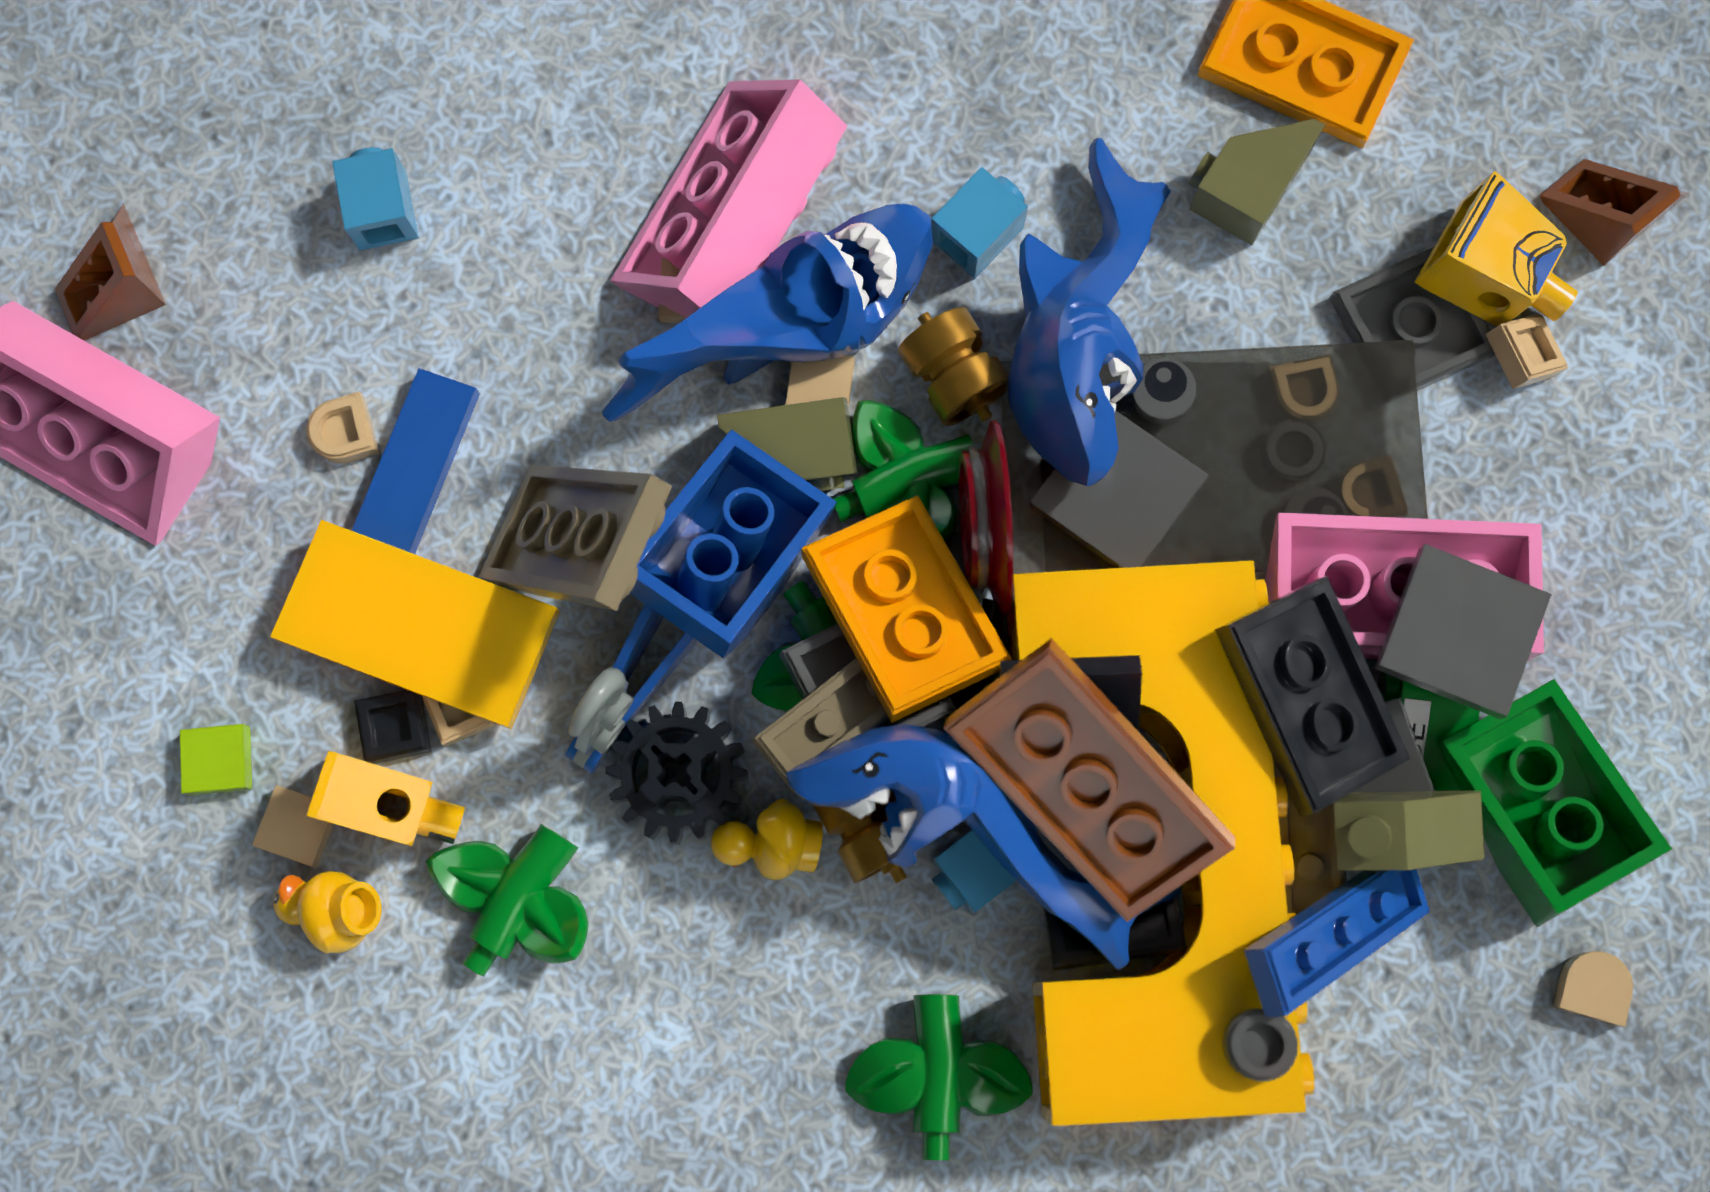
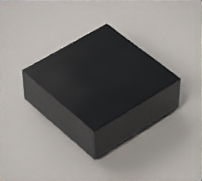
(392, 726)

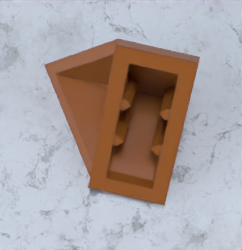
(1608, 206)
(108, 280)

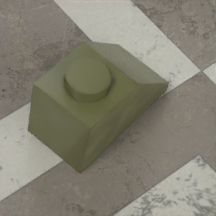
(1251, 176)
(805, 437)
(1408, 829)

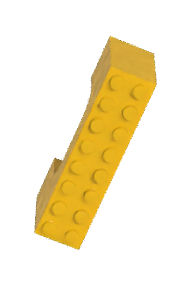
(1156, 1038)

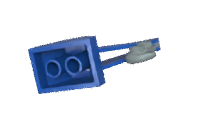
(709, 572)

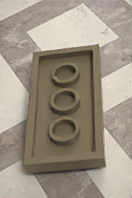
(577, 534)

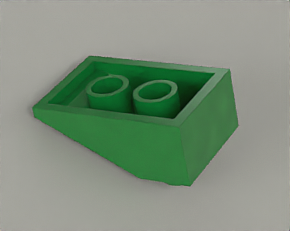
(1552, 803)

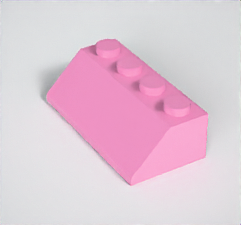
(732, 193)
(98, 426)
(1374, 555)

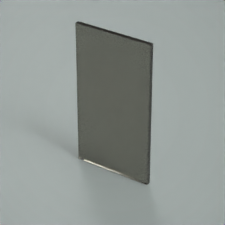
(1275, 434)

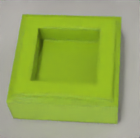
(215, 759)

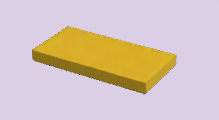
(415, 624)

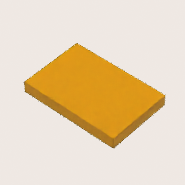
(1308, 62)
(905, 608)

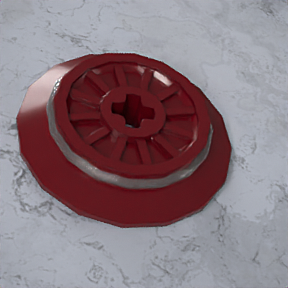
(987, 518)

